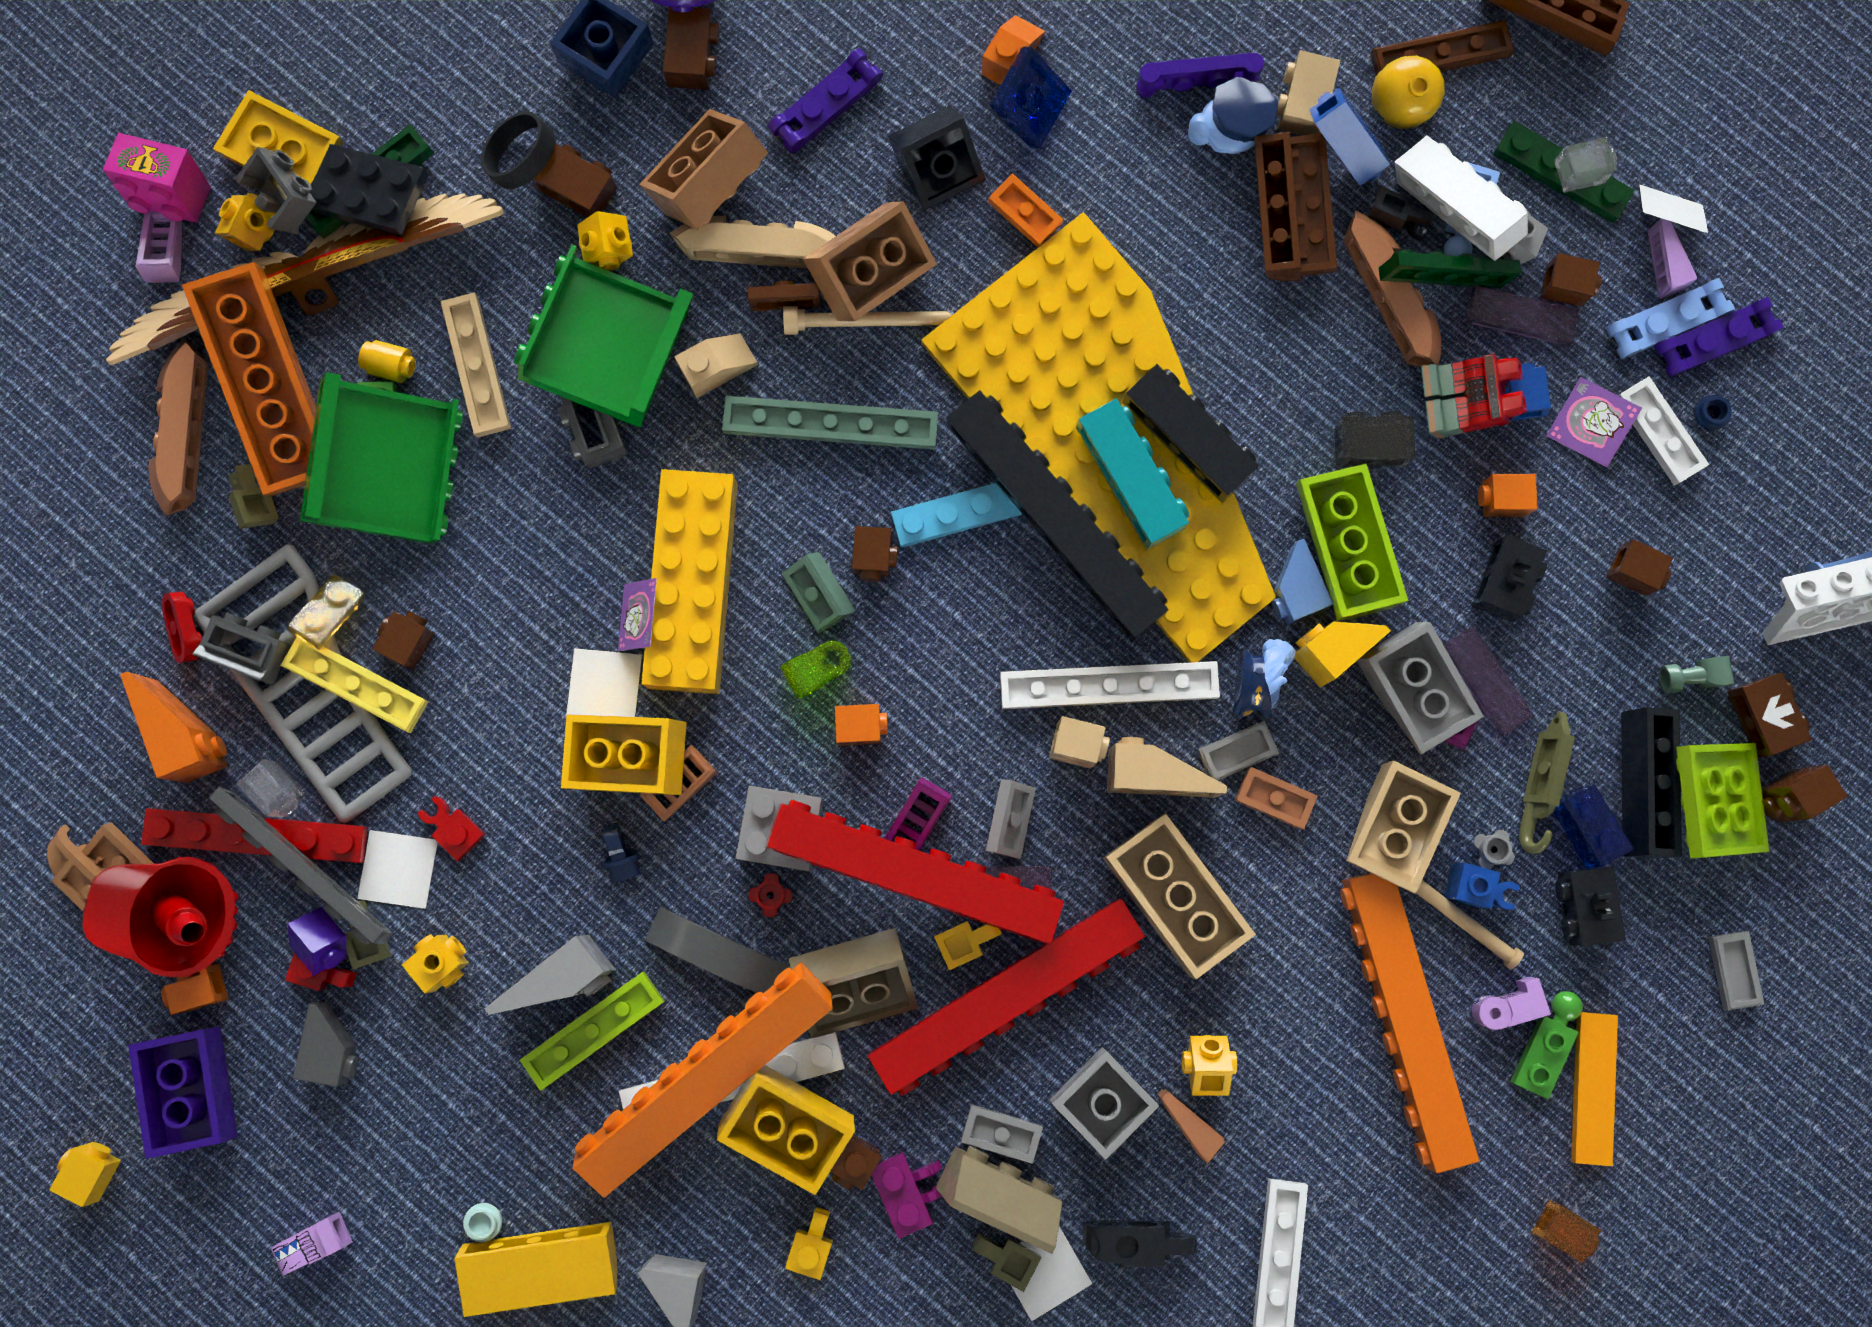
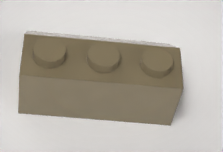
(864, 979)
(1001, 1197)

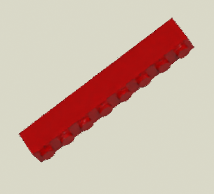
(913, 873)
(1005, 996)

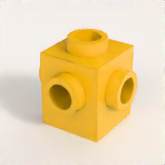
(244, 222)
(605, 240)
(424, 964)
(1209, 1065)

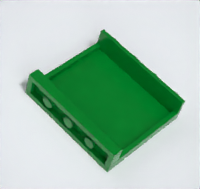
(601, 339)
(380, 461)

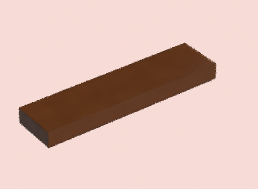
(1452, 48)

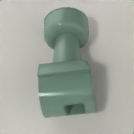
(1709, 673)

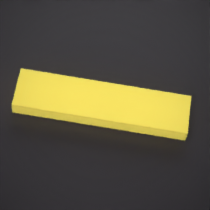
(355, 684)

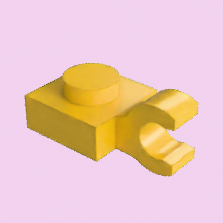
(962, 944)
(809, 1248)

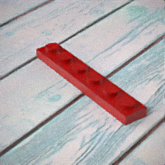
(212, 833)

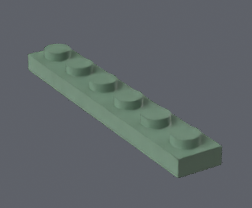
(830, 422)

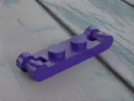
(1193, 72)
(825, 101)
(1718, 337)

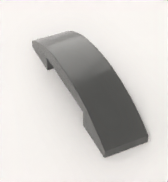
(713, 952)

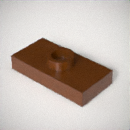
(784, 294)

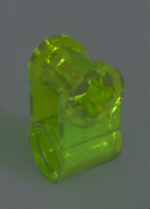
(809, 672)

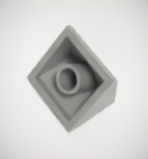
(675, 1286)

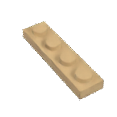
(475, 365)

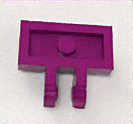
(902, 1195)

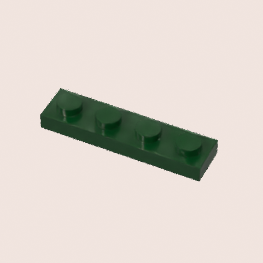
(403, 147)
(1536, 158)
(1449, 270)

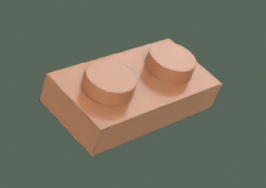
(1276, 798)

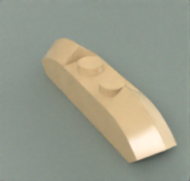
(751, 243)

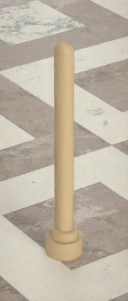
(797, 319)

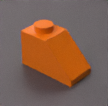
(1006, 46)

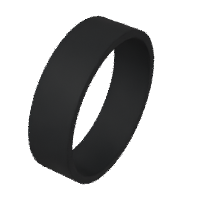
(531, 164)

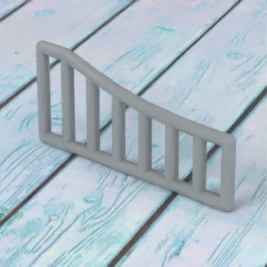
(284, 727)

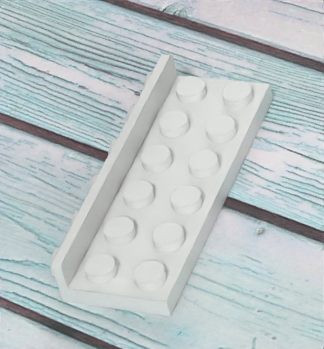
(1823, 601)

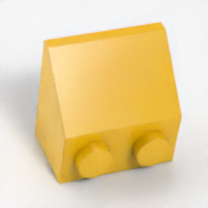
(1333, 649)

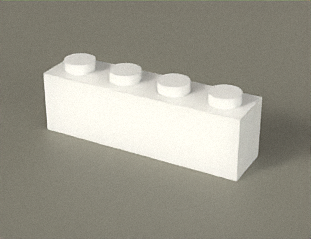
(1462, 197)

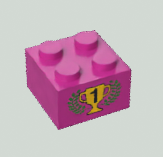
(157, 178)

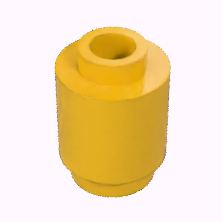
(386, 361)

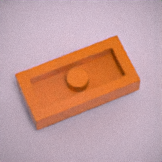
(1025, 210)

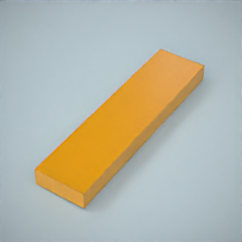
(1594, 1089)

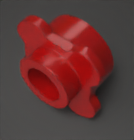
(770, 884)

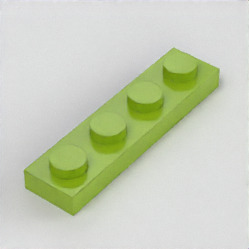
(592, 1030)

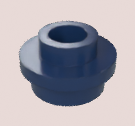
(1721, 408)

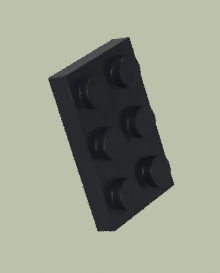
(367, 189)

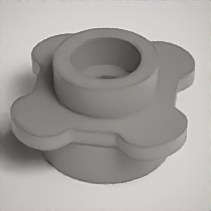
(1504, 852)

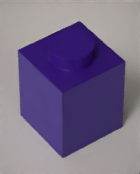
(317, 941)

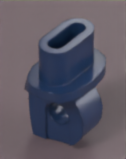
(621, 861)

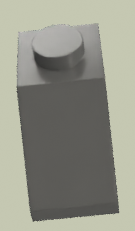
(325, 1048)

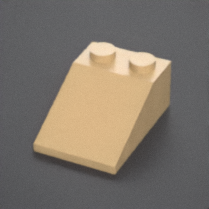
(1151, 771)
(1401, 825)

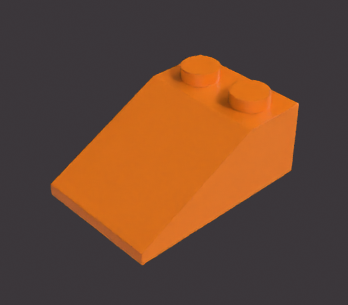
(174, 737)

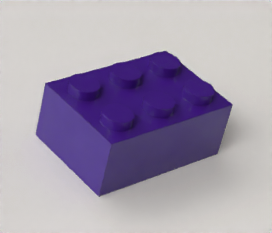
(182, 1092)

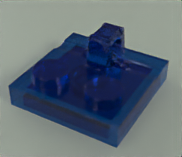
(1030, 97)

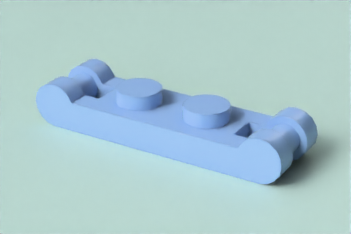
(1669, 319)

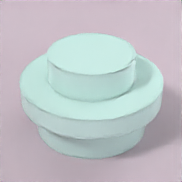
(482, 1222)

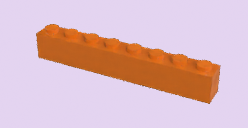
(1409, 1023)
(702, 1079)

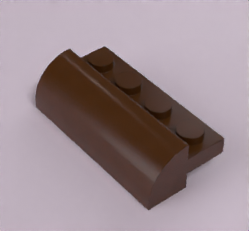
(1585, 22)
(1295, 206)

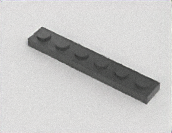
(311, 877)

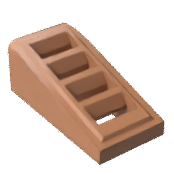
(708, 773)
(1198, 1133)

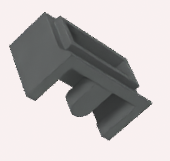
(262, 172)
(608, 451)
(270, 660)

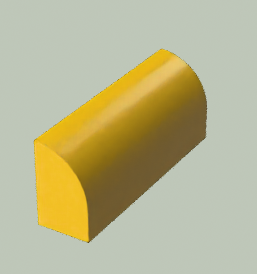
(537, 1269)

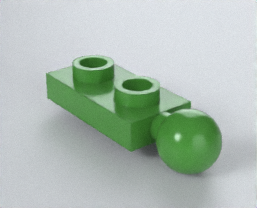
(1548, 1046)

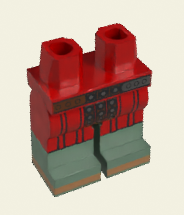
(1471, 395)

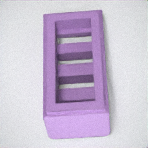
(1669, 259)
(159, 267)

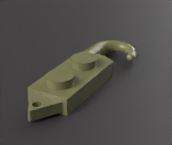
(1546, 780)

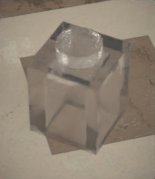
(1586, 164)
(271, 789)

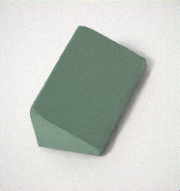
(818, 591)

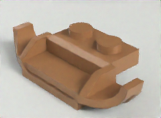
(79, 865)

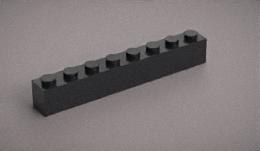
(1056, 515)

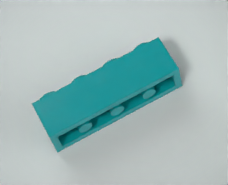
(1132, 473)

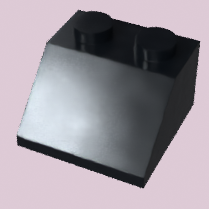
(937, 156)

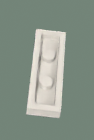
(1664, 432)

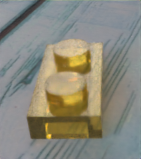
(326, 612)

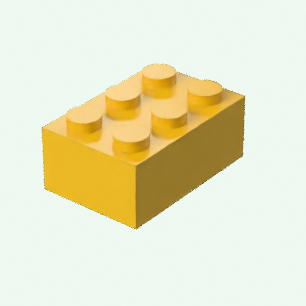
(623, 754)
(786, 1128)

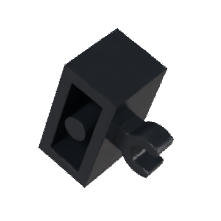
(1510, 579)
(1590, 906)

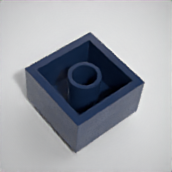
(602, 44)

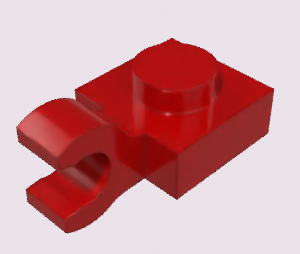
(302, 976)

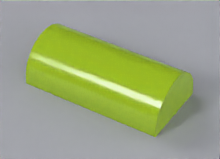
(1351, 542)

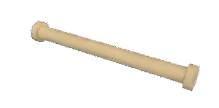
(1510, 956)

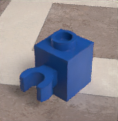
(1535, 389)
(1477, 887)

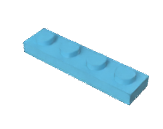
(952, 514)

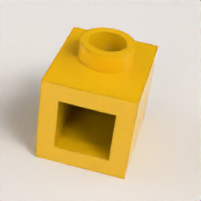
(85, 1173)

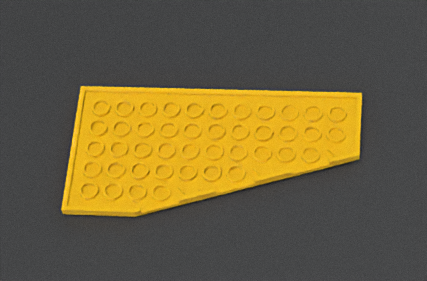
(1061, 342)

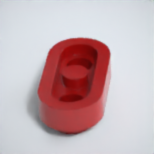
(180, 627)

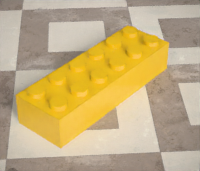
(692, 581)

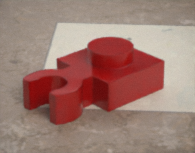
(455, 831)

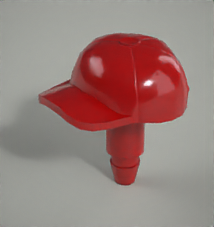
(162, 914)

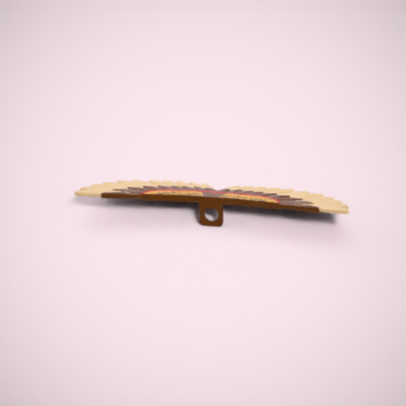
(322, 258)

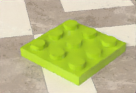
(1722, 799)

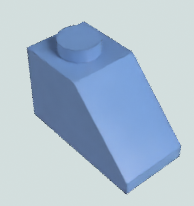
(1300, 587)

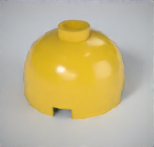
(1408, 92)

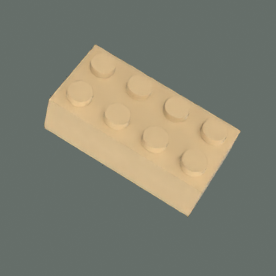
(1179, 896)

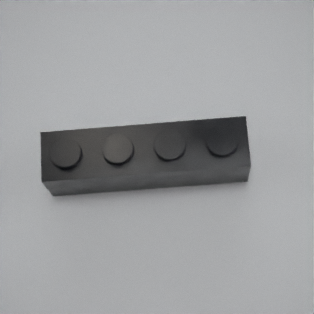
(1190, 432)
(1651, 782)

